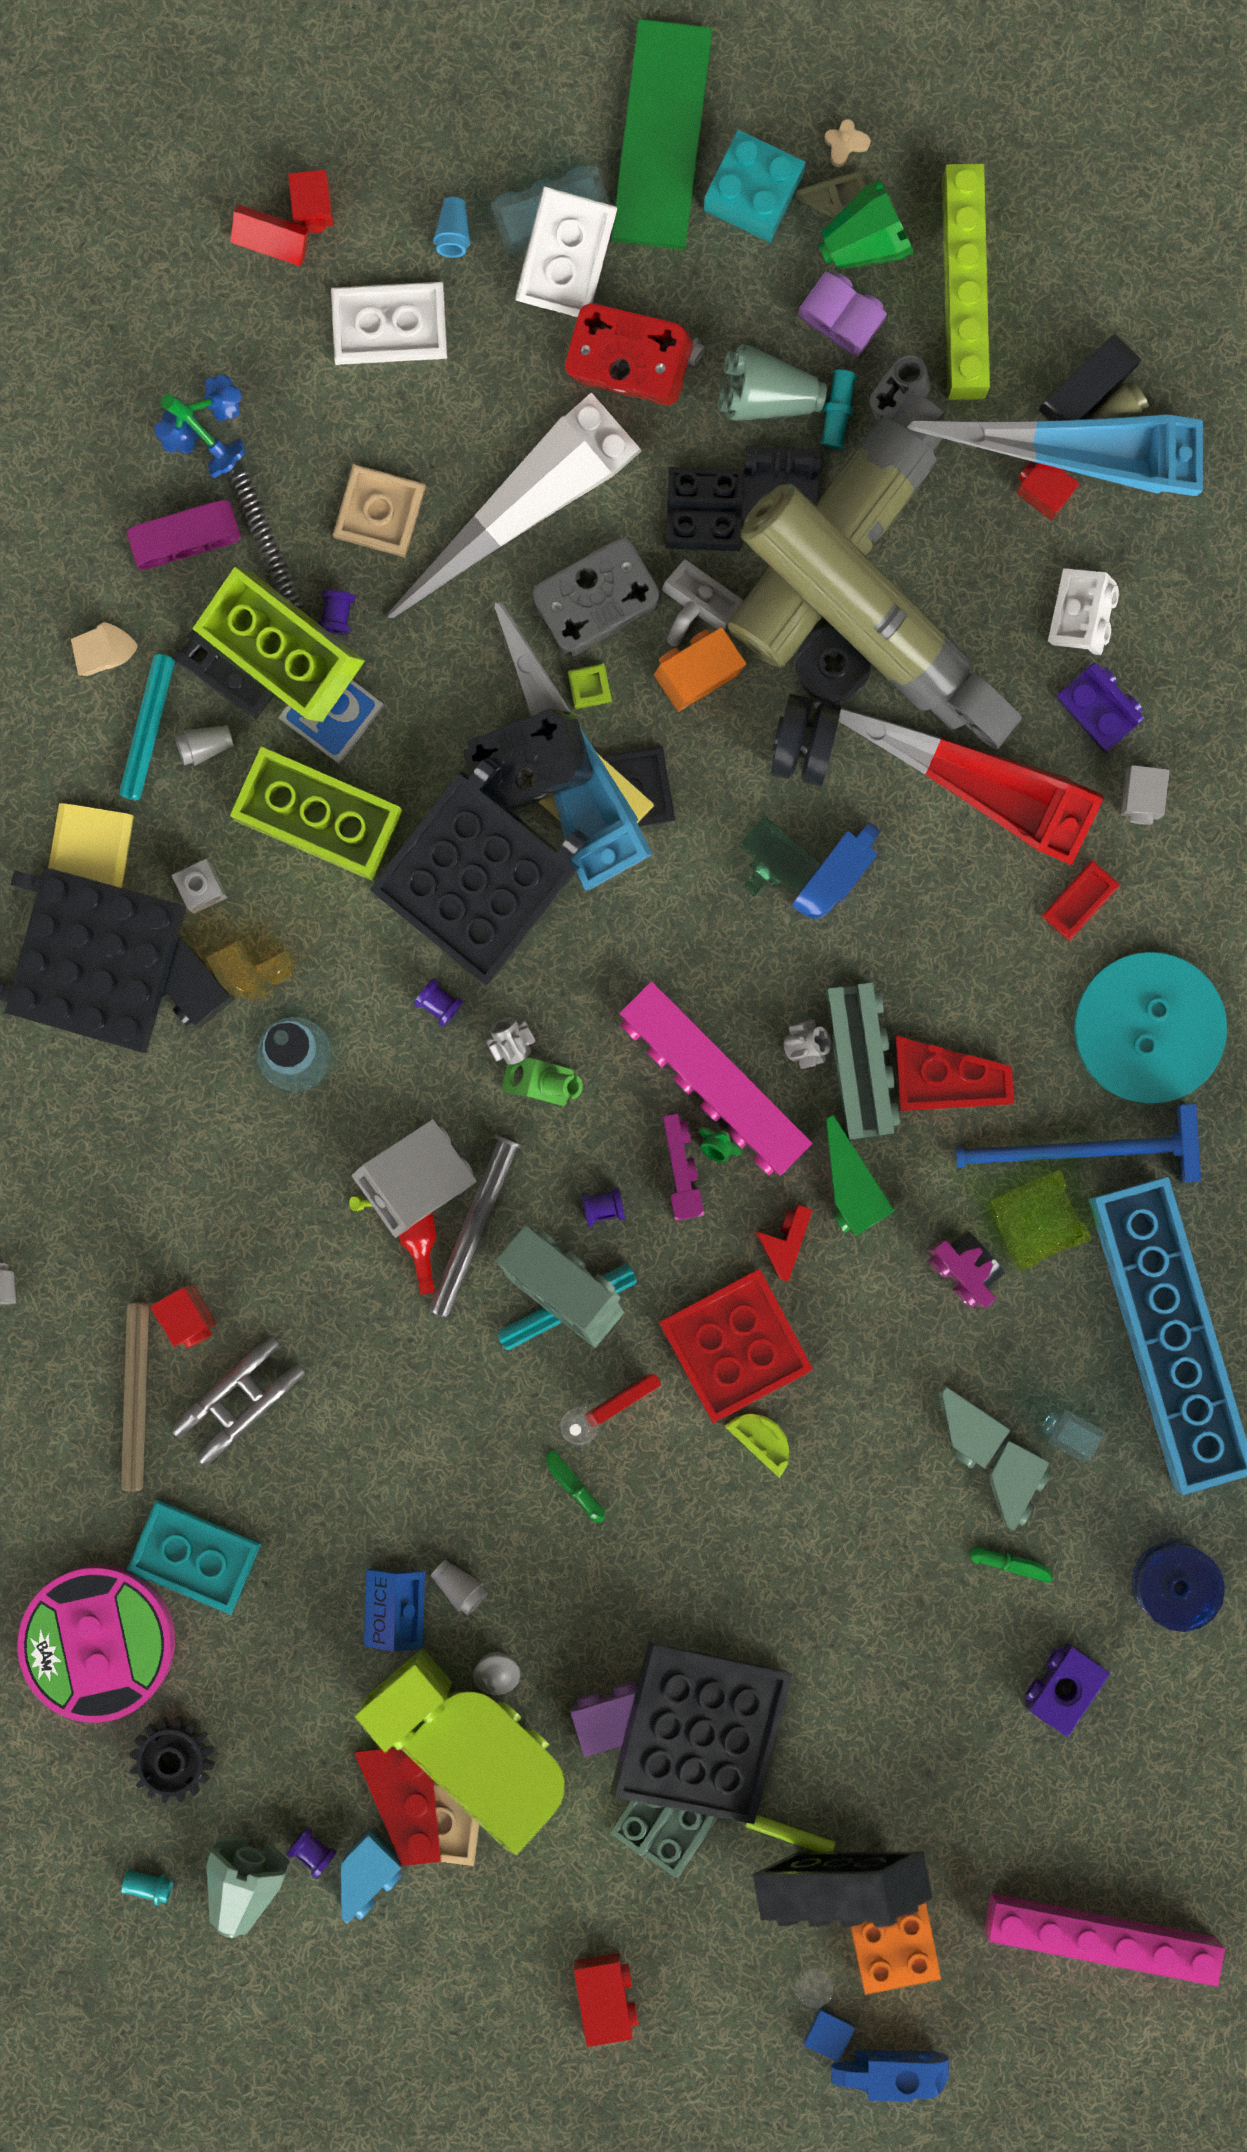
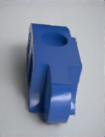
(838, 873)
(894, 2074)

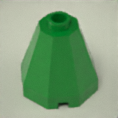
(865, 232)

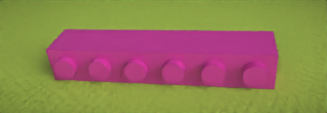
(715, 1079)
(1104, 1939)

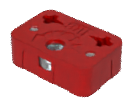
(630, 342)

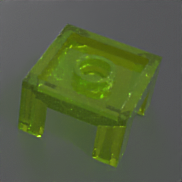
(1037, 1220)

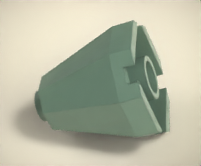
(241, 1883)

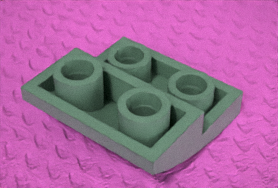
(662, 1834)

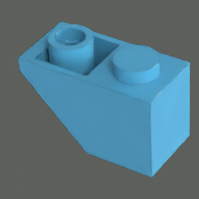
(364, 1872)

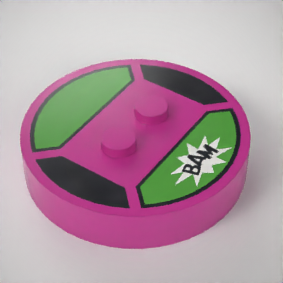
(96, 1643)

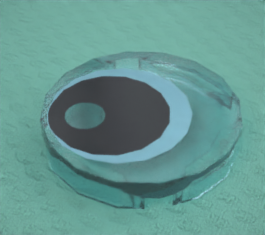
(294, 1054)

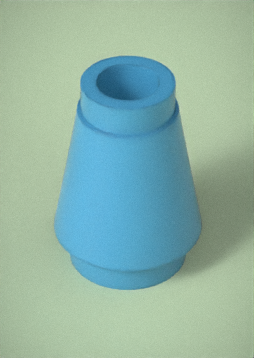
(452, 229)

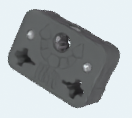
(605, 606)

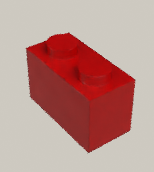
(184, 1317)
(604, 2000)

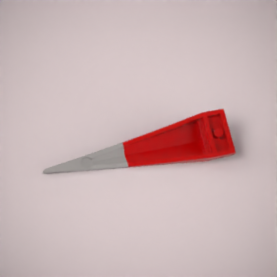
(1024, 799)

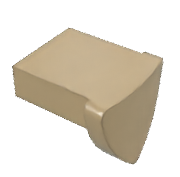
(102, 649)

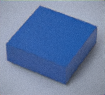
(829, 2034)

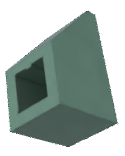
(1014, 1478)

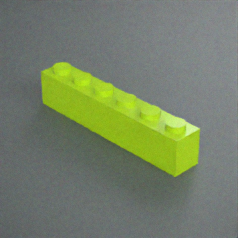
(965, 281)

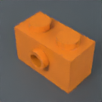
(699, 668)

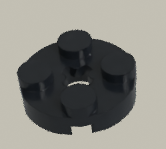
(811, 666)

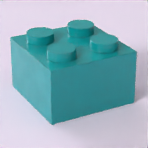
(754, 186)

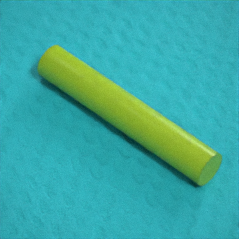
(791, 1834)

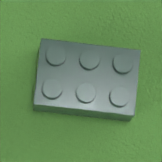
(561, 1284)

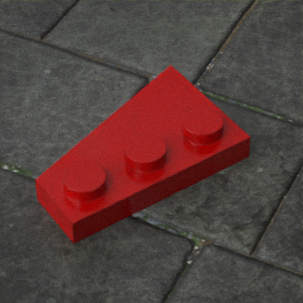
(948, 1079)
(405, 1803)

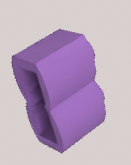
(842, 313)

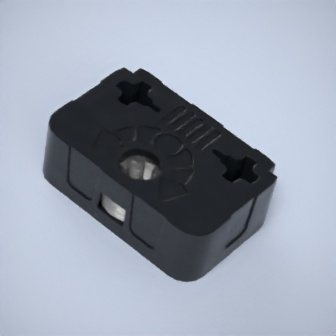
(527, 750)

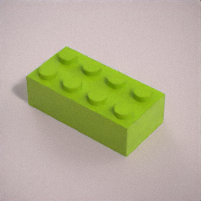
(278, 644)
(317, 813)

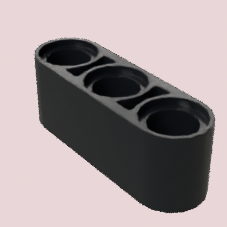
(1091, 382)

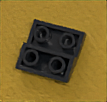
(704, 509)

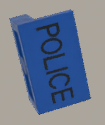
(394, 1610)

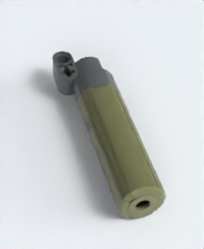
(858, 502)
(874, 614)

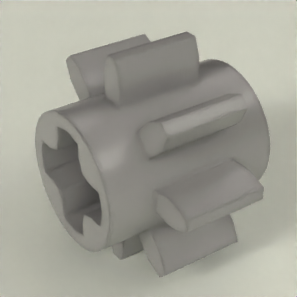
(510, 1040)
(807, 1044)

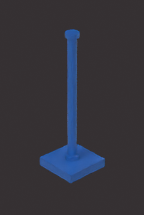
(1181, 1144)

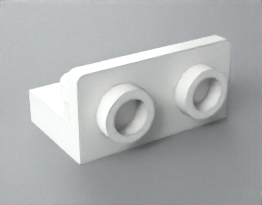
(1083, 610)

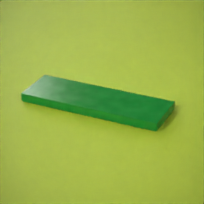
(661, 134)

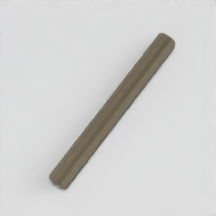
(134, 1396)

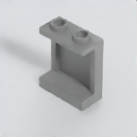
(414, 1177)

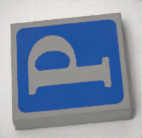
(341, 726)

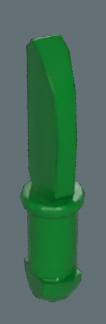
(573, 1486)
(1013, 1564)

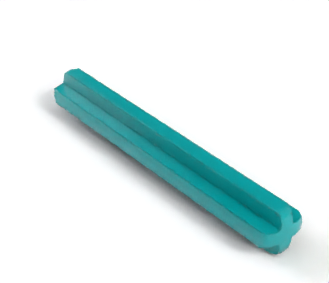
(146, 727)
(543, 1320)

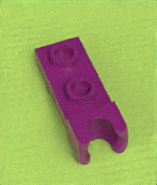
(686, 1202)

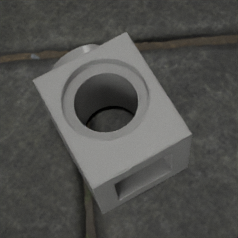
(199, 886)

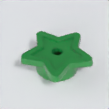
(718, 1145)

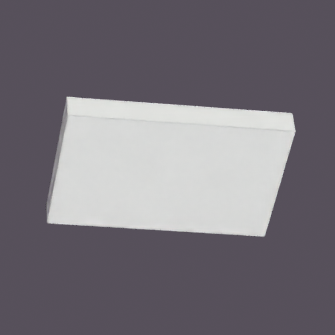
(565, 252)
(389, 323)

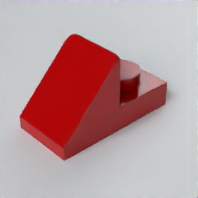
(784, 1252)

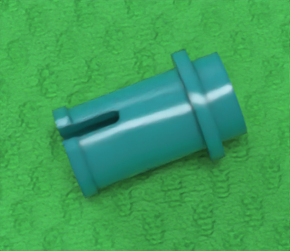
(147, 1886)

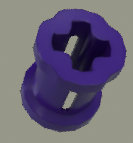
(336, 611)
(438, 1002)
(603, 1206)
(311, 1852)

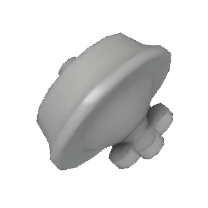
(496, 1673)

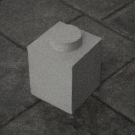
(1144, 794)

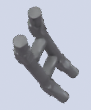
(261, 1400)

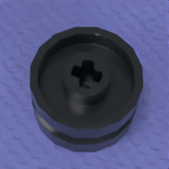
(805, 740)

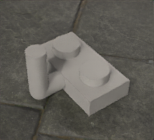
(700, 598)

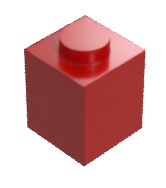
(311, 200)
(1046, 488)

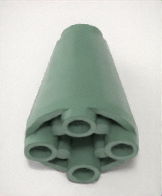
(767, 387)

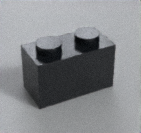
(194, 988)

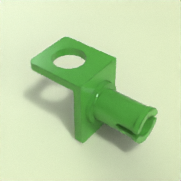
(543, 1081)

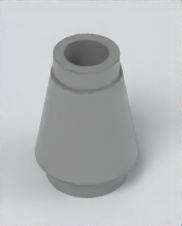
(203, 743)
(459, 1587)

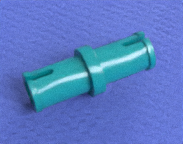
(838, 409)

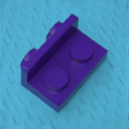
(1100, 706)

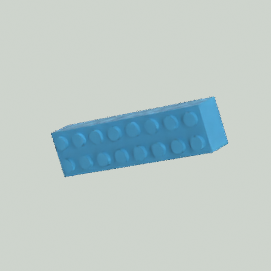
(1171, 1335)

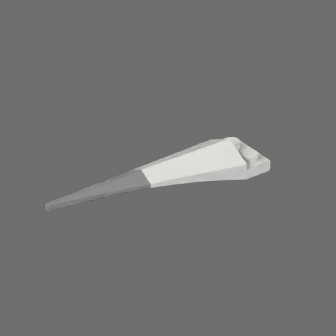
(564, 465)

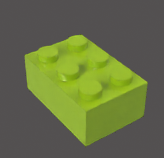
(404, 1700)

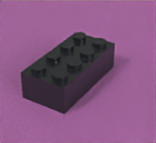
(843, 1888)

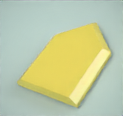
(91, 843)

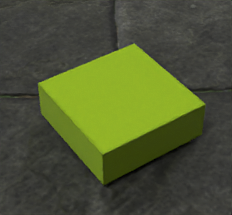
(589, 686)

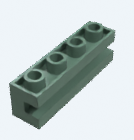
(860, 1061)

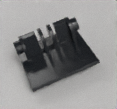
(772, 466)

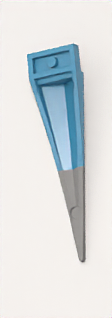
(1131, 451)
(594, 807)

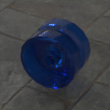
(1155, 1580)

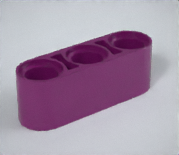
(183, 534)

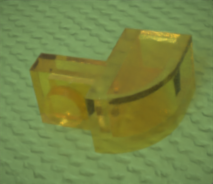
(244, 979)

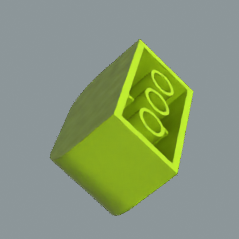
(490, 1766)

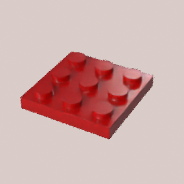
(736, 1345)

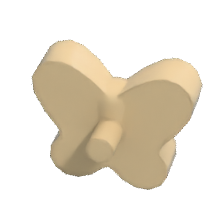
(845, 141)

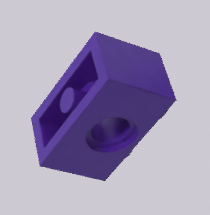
(1065, 1711)

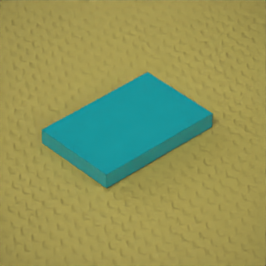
(194, 1556)

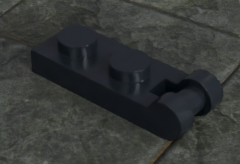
(224, 675)

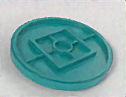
(1150, 1028)

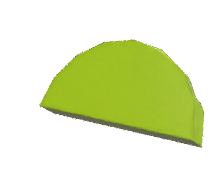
(763, 1439)

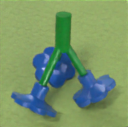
(181, 430)

